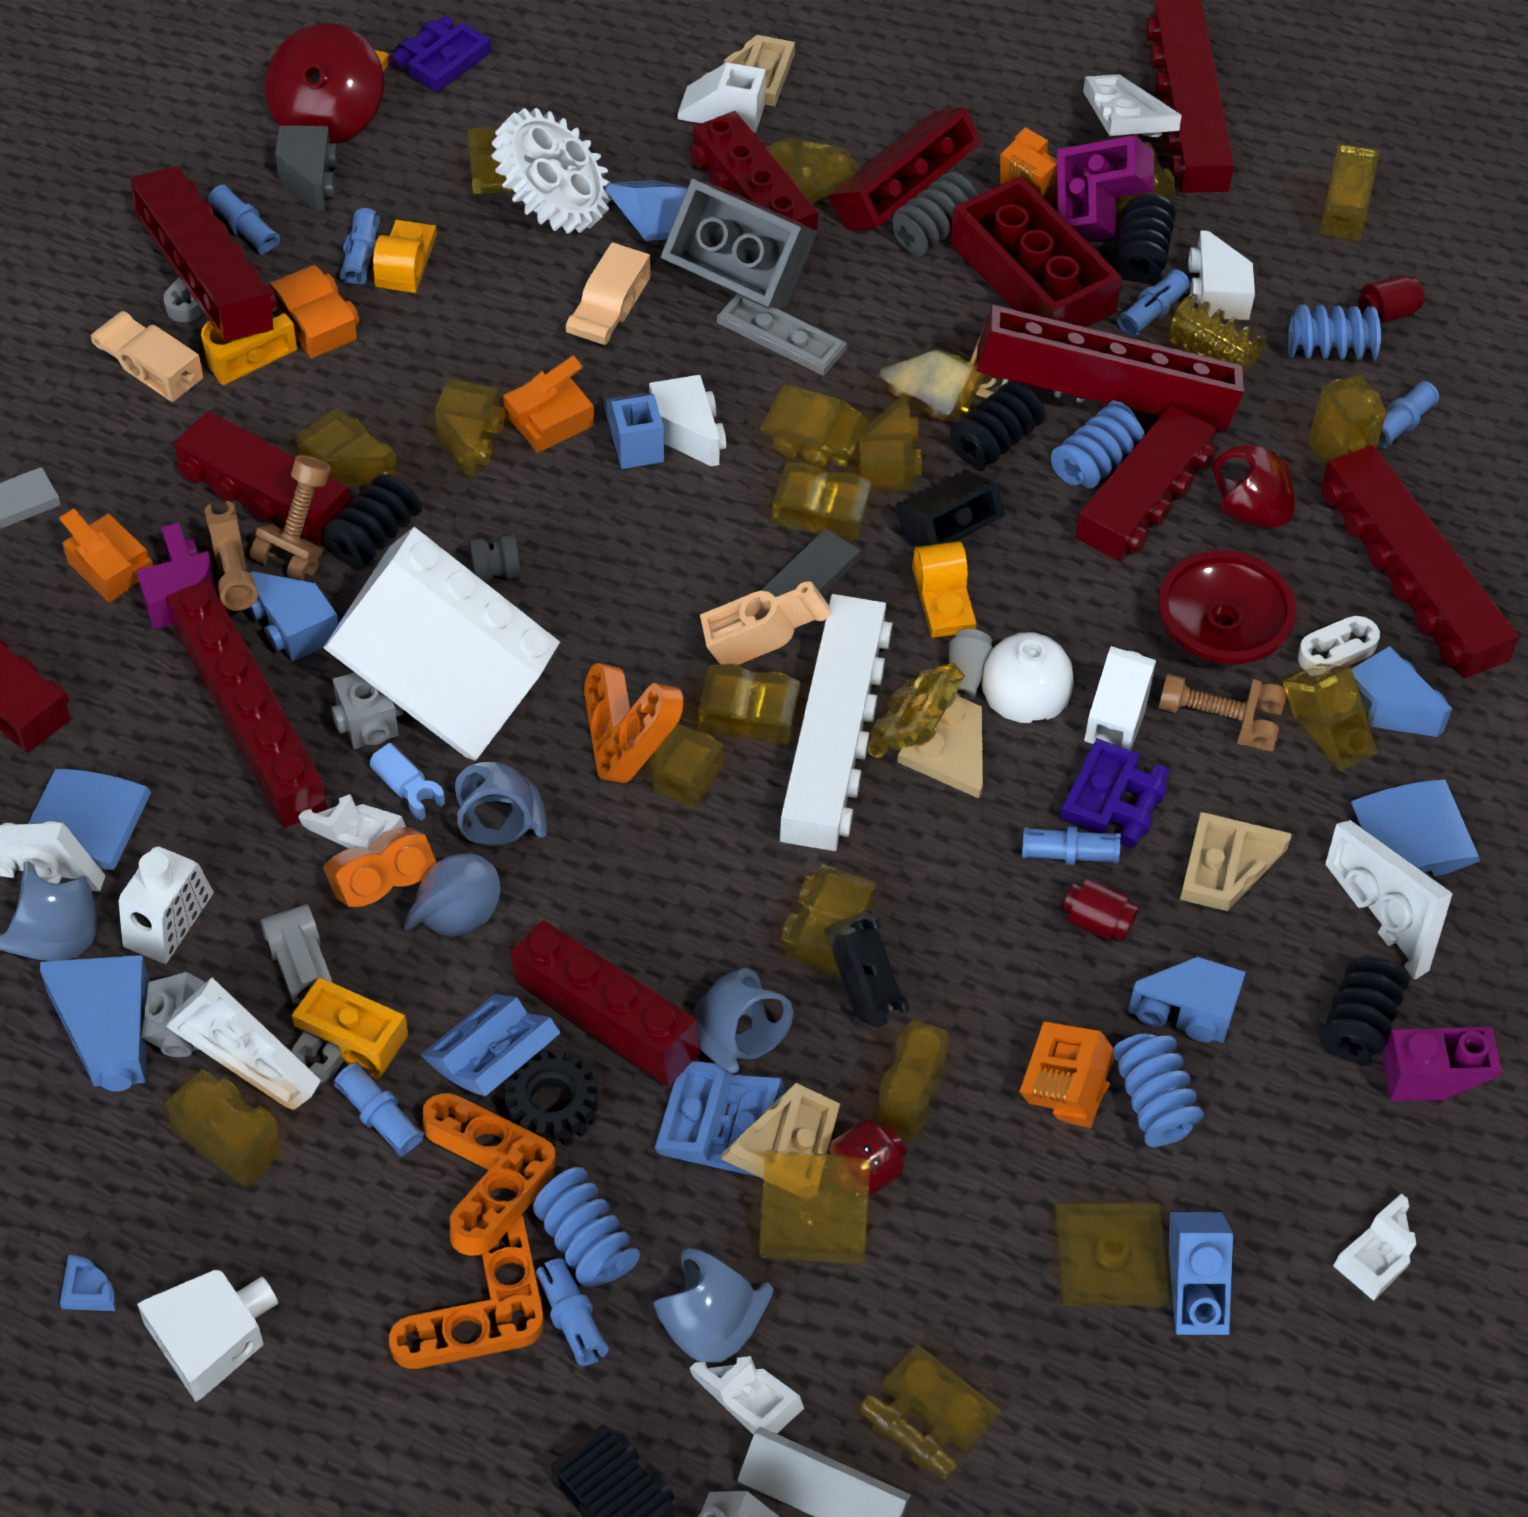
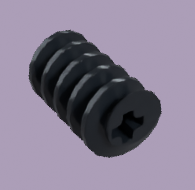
(1144, 238)
(996, 425)
(371, 520)
(1364, 1009)

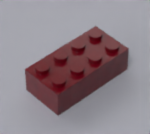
(1034, 255)

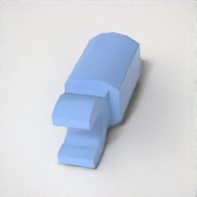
(405, 779)

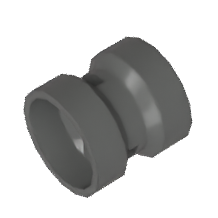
(495, 558)

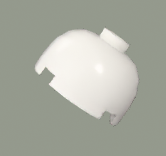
(1027, 678)

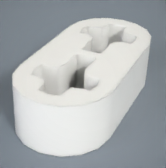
(1335, 639)

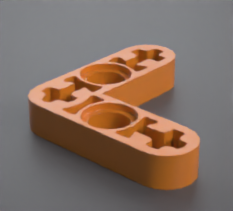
(622, 735)
(501, 1160)
(503, 1302)

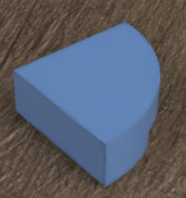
(86, 1287)

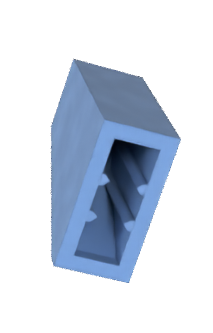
(103, 1015)

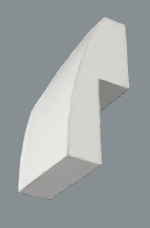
(351, 824)
(1380, 1251)
(750, 1394)

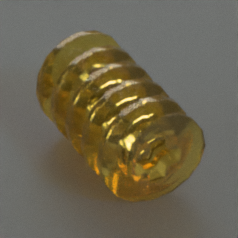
(1212, 338)

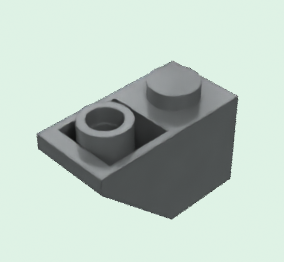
(305, 163)

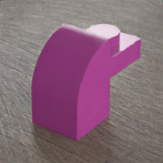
(182, 571)

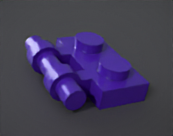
(440, 52)
(1101, 786)

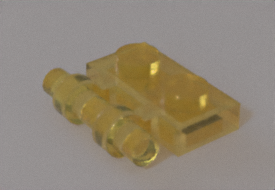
(916, 710)
(938, 1399)

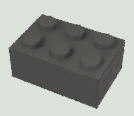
(739, 244)

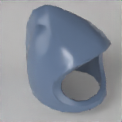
(498, 782)
(456, 895)
(51, 919)
(719, 1013)
(714, 1310)

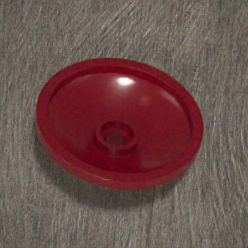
(348, 86)
(1230, 590)

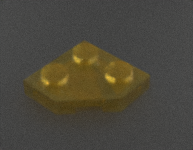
(814, 166)

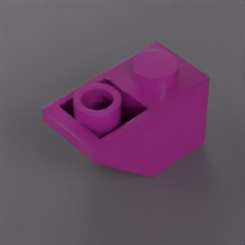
(1439, 1062)

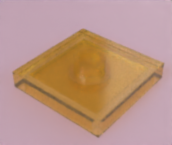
(814, 1207)
(1111, 1254)

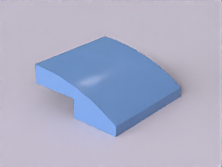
(95, 809)
(1419, 825)
(490, 1044)
(699, 1109)

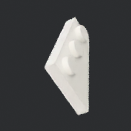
(1128, 108)
(51, 851)
(1396, 892)
(242, 1044)

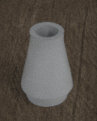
(969, 652)

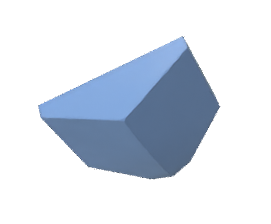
(649, 205)

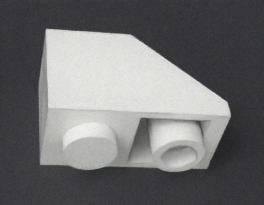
(723, 91)
(1224, 277)
(689, 419)
(1120, 698)

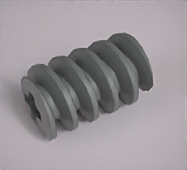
(929, 214)

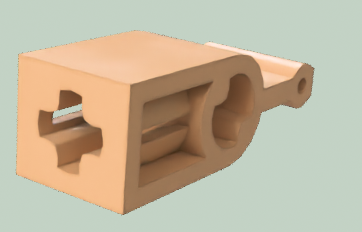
(610, 293)
(150, 355)
(760, 622)

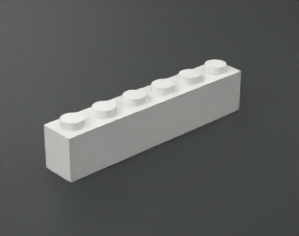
(834, 722)

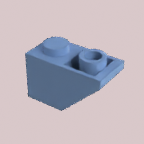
(636, 429)
(296, 613)
(1399, 697)
(1201, 989)
(1200, 1272)

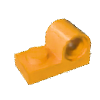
(403, 255)
(241, 356)
(942, 584)
(356, 1024)

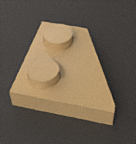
(769, 54)
(954, 751)
(1229, 860)
(793, 1123)

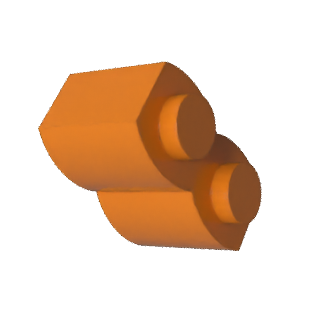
(316, 309)
(367, 874)

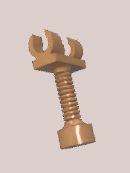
(270, 539)
(236, 586)
(1265, 698)

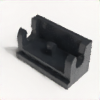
(865, 968)

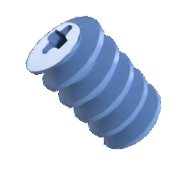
(1334, 330)
(1097, 446)
(1157, 1088)
(582, 1229)

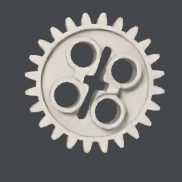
(551, 170)

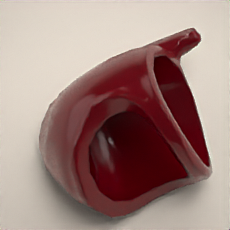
(1264, 495)

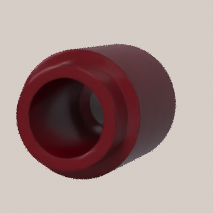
(1392, 297)
(1100, 910)

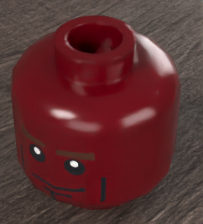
(877, 1142)

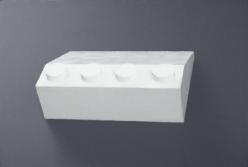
(441, 643)

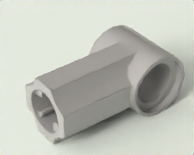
(295, 946)

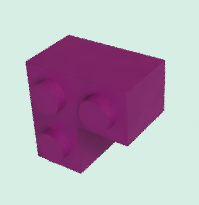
(1095, 176)

